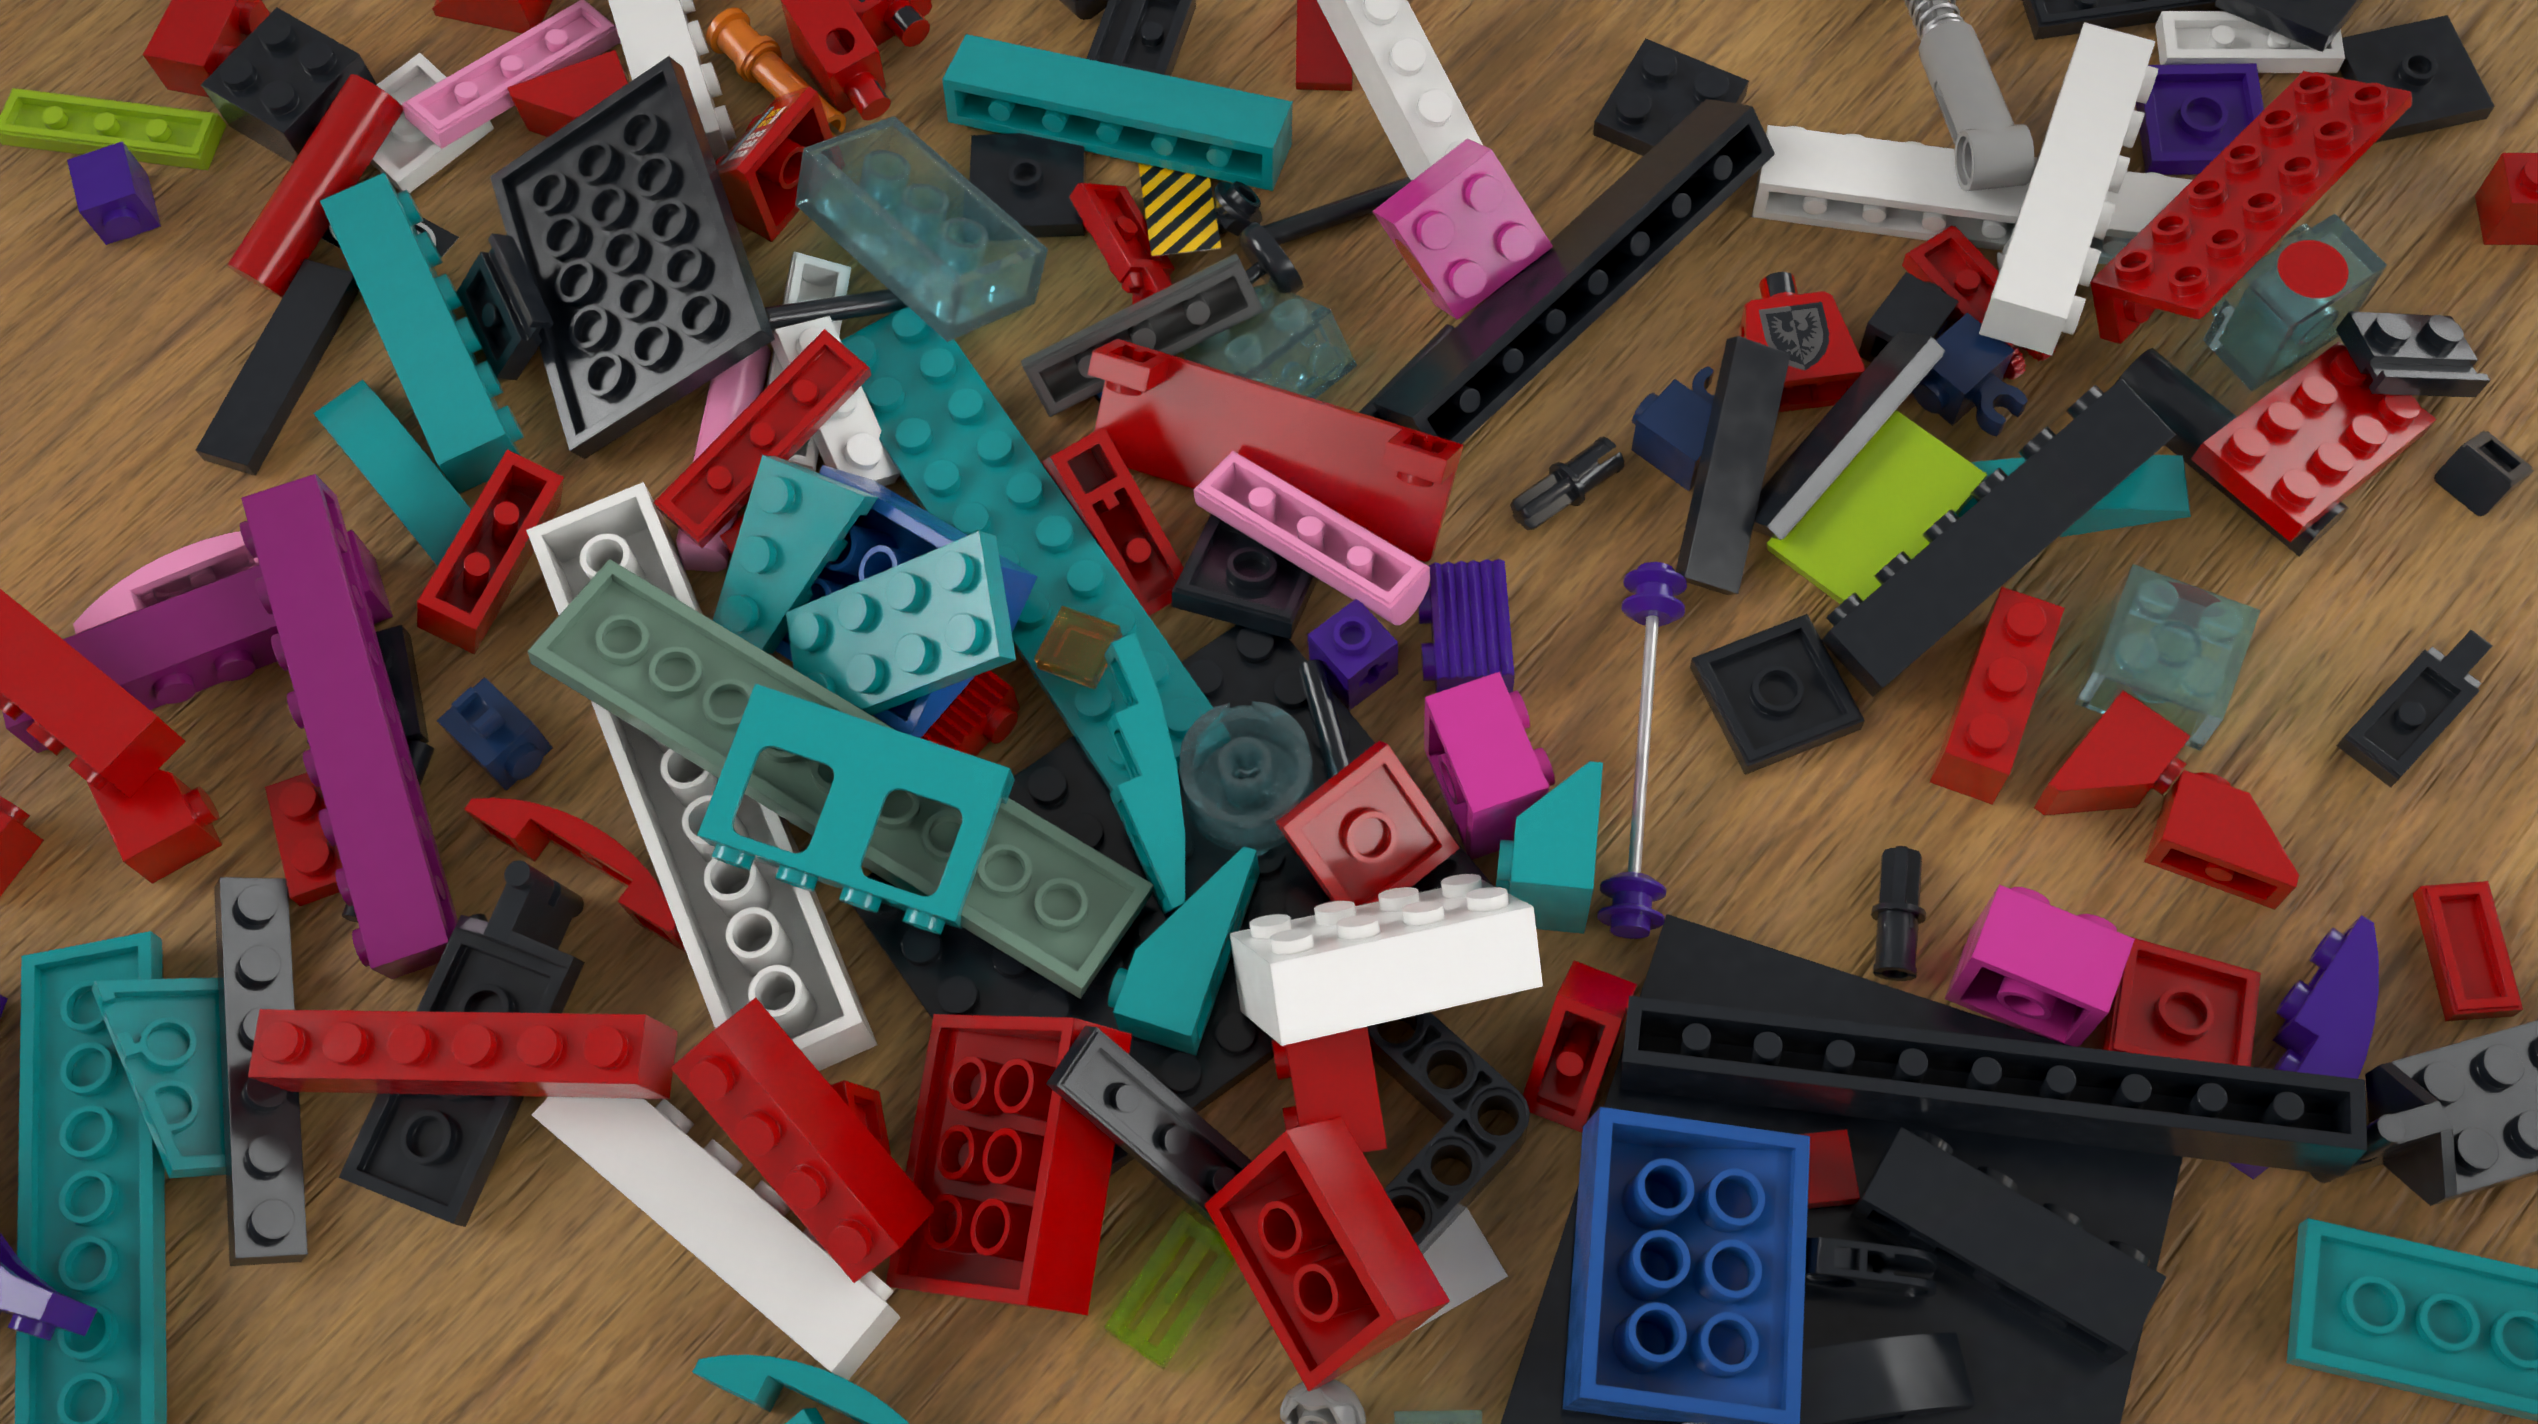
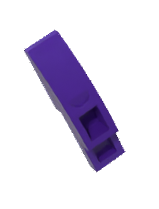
(2333, 1015)

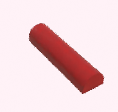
(325, 166)

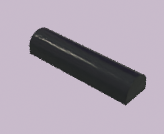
(2195, 418)

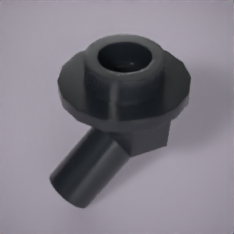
(1236, 207)

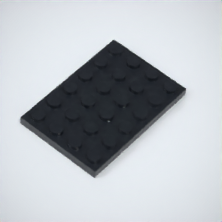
(631, 258)

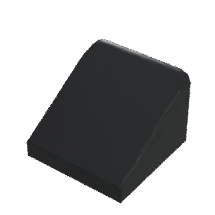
(2482, 473)

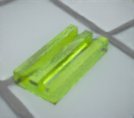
(1205, 1239)

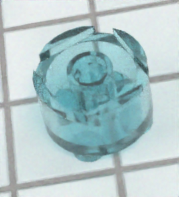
(1244, 744)

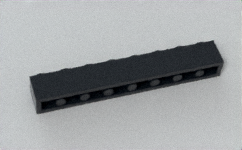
(1581, 275)

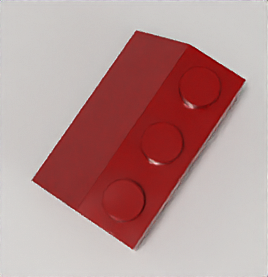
(1325, 1251)

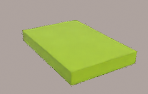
(1878, 509)

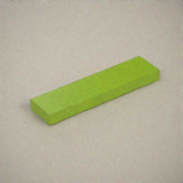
(88, 124)

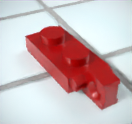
(1122, 238)

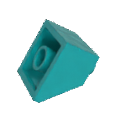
(1556, 852)

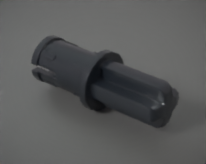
(1566, 484)
(1898, 914)

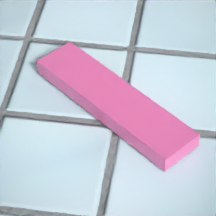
(481, 89)

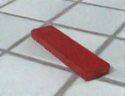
(772, 425)

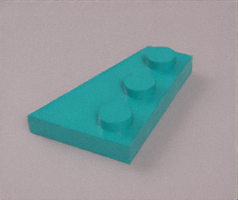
(784, 542)
(173, 1061)

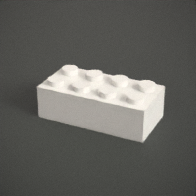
(1384, 958)

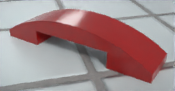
(532, 826)

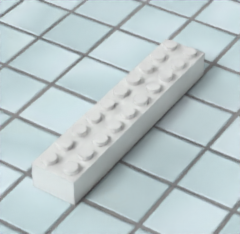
(736, 924)

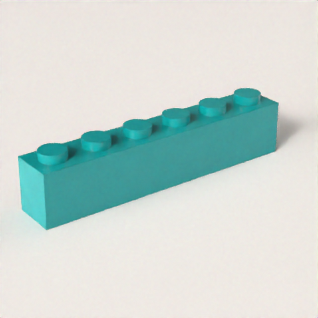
(1119, 111)
(421, 330)

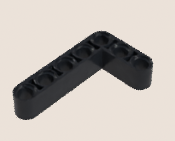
(1459, 1111)

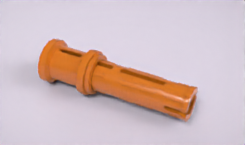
(759, 59)

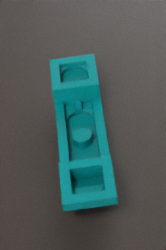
(396, 467)
(763, 1378)

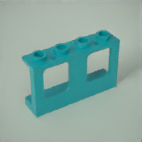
(867, 767)

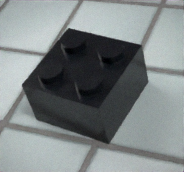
(282, 82)

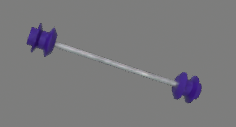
(1632, 891)

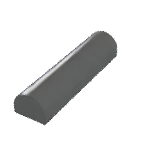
(1163, 322)

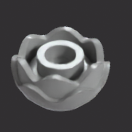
(1326, 1405)

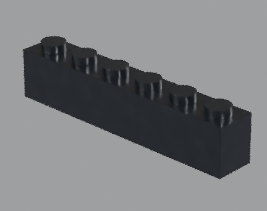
(1997, 536)

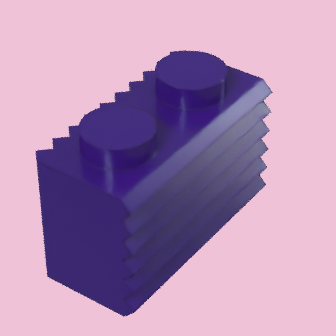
(1467, 624)

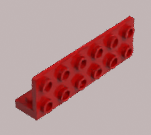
(2244, 201)
(1188, 417)

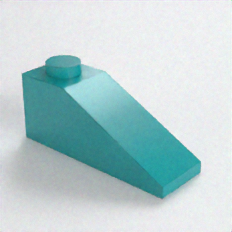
(1182, 964)

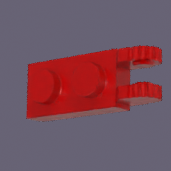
(1965, 276)

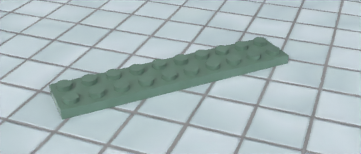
(688, 687)

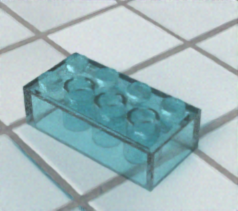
(920, 227)

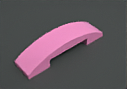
(169, 577)

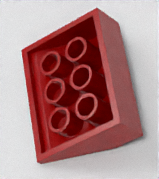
(1005, 1166)

